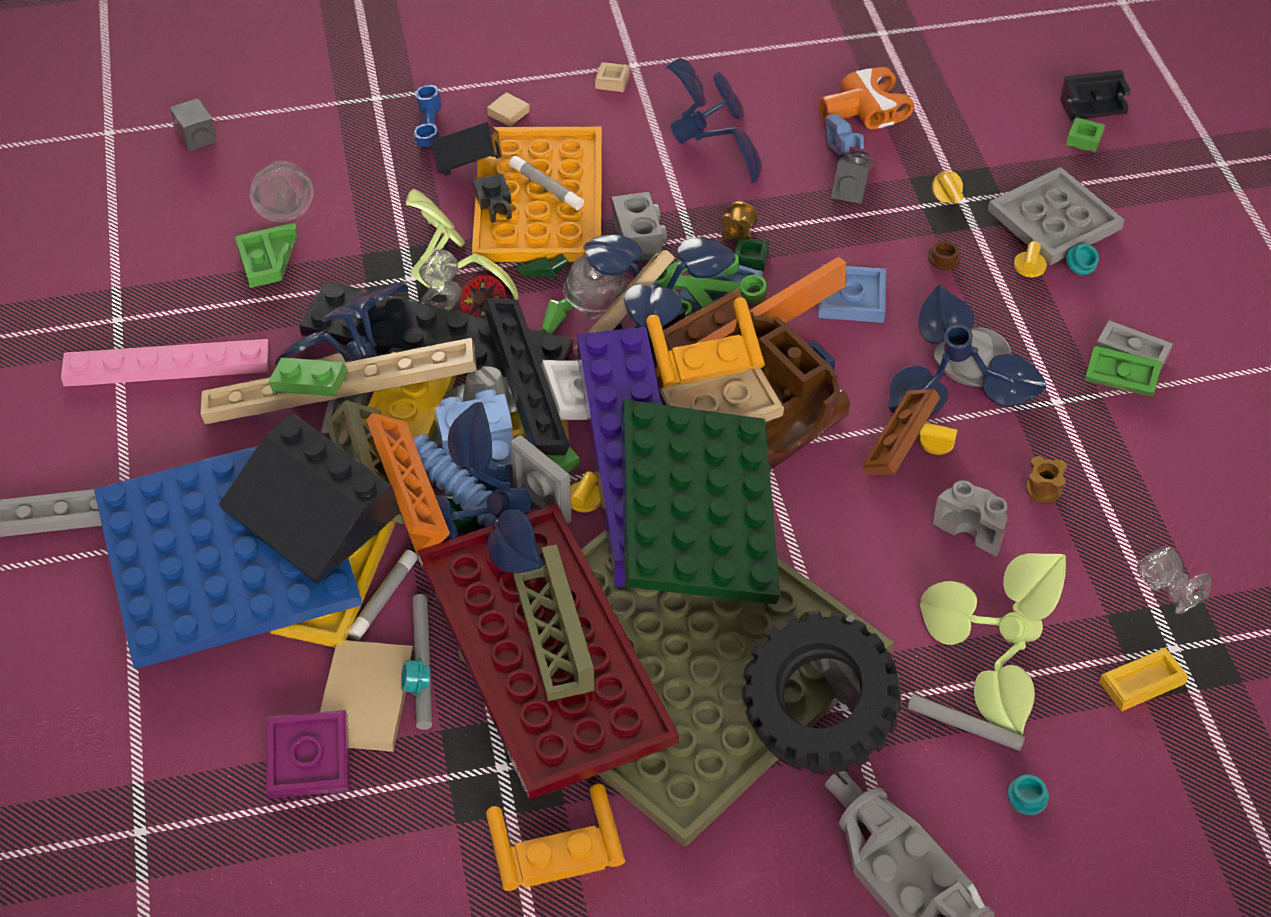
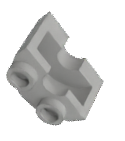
(974, 512)

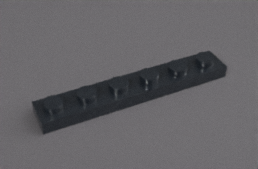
(525, 376)

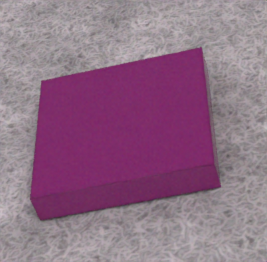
(307, 754)

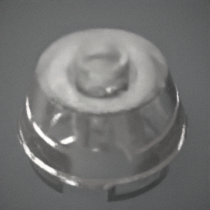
(281, 192)
(591, 290)

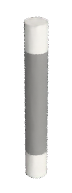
(546, 182)
(382, 595)

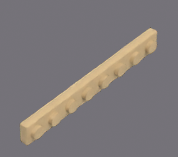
(362, 377)

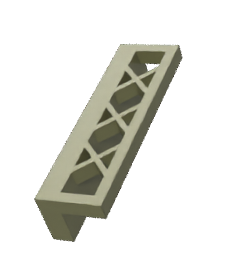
(353, 435)
(569, 624)

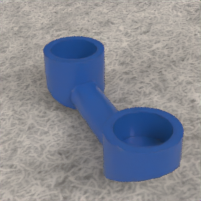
(429, 104)

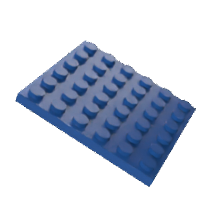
(196, 574)

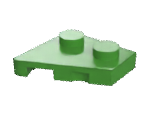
(266, 253)

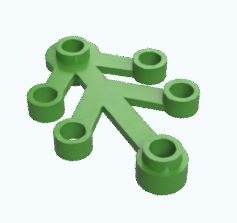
(699, 286)

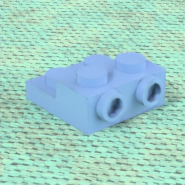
(498, 419)

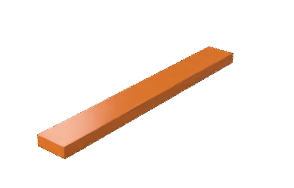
(792, 300)

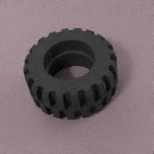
(812, 640)

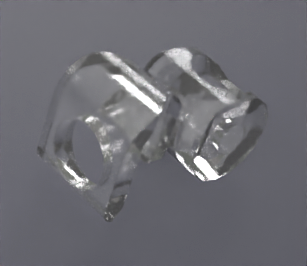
(438, 273)
(1165, 569)

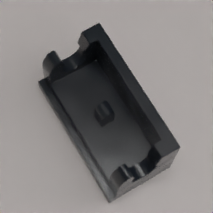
(1095, 94)
(466, 147)

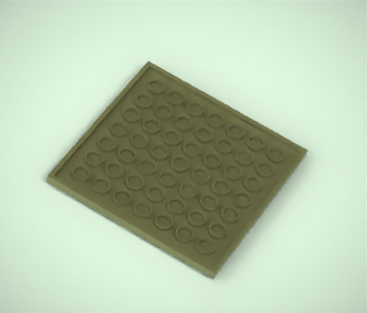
(696, 663)

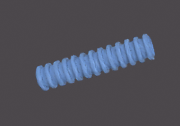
(453, 479)

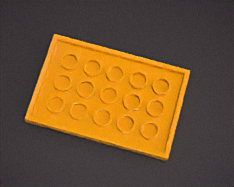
(540, 221)

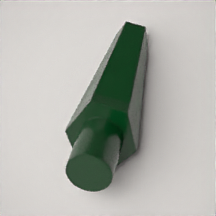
(543, 267)

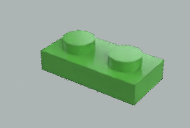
(1123, 371)
(308, 376)

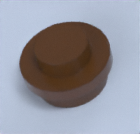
(944, 255)

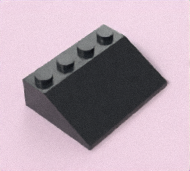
(309, 499)

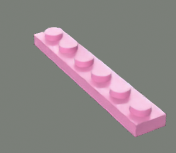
(165, 362)

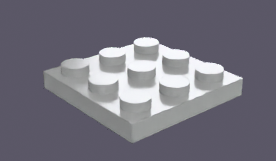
(1056, 214)

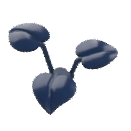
(693, 123)
(617, 253)
(950, 320)
(360, 347)
(513, 540)

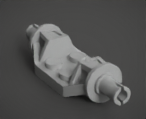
(900, 859)

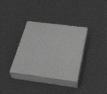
(540, 477)

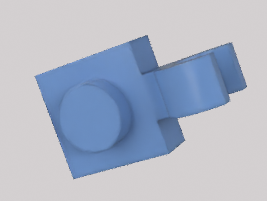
(840, 135)

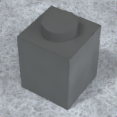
(193, 124)

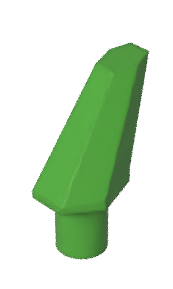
(555, 314)

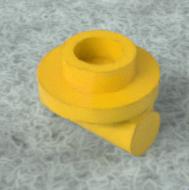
(947, 187)
(1030, 262)
(937, 438)
(585, 494)

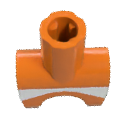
(867, 99)

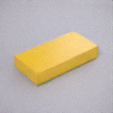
(1143, 679)

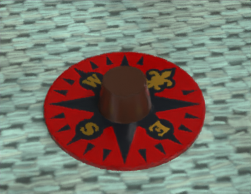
(477, 291)

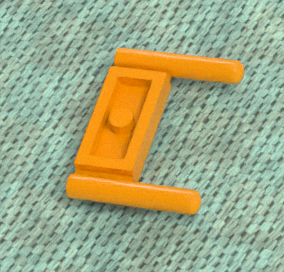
(707, 358)
(558, 854)

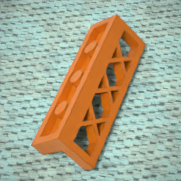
(409, 481)

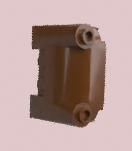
(802, 384)

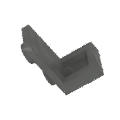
(852, 176)

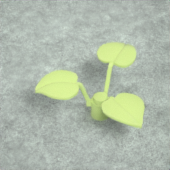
(446, 227)
(1036, 585)

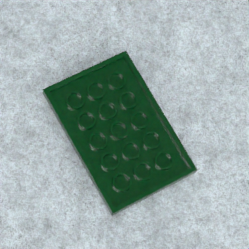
(697, 503)

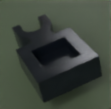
(494, 194)

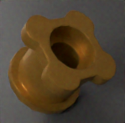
(739, 220)
(1046, 480)

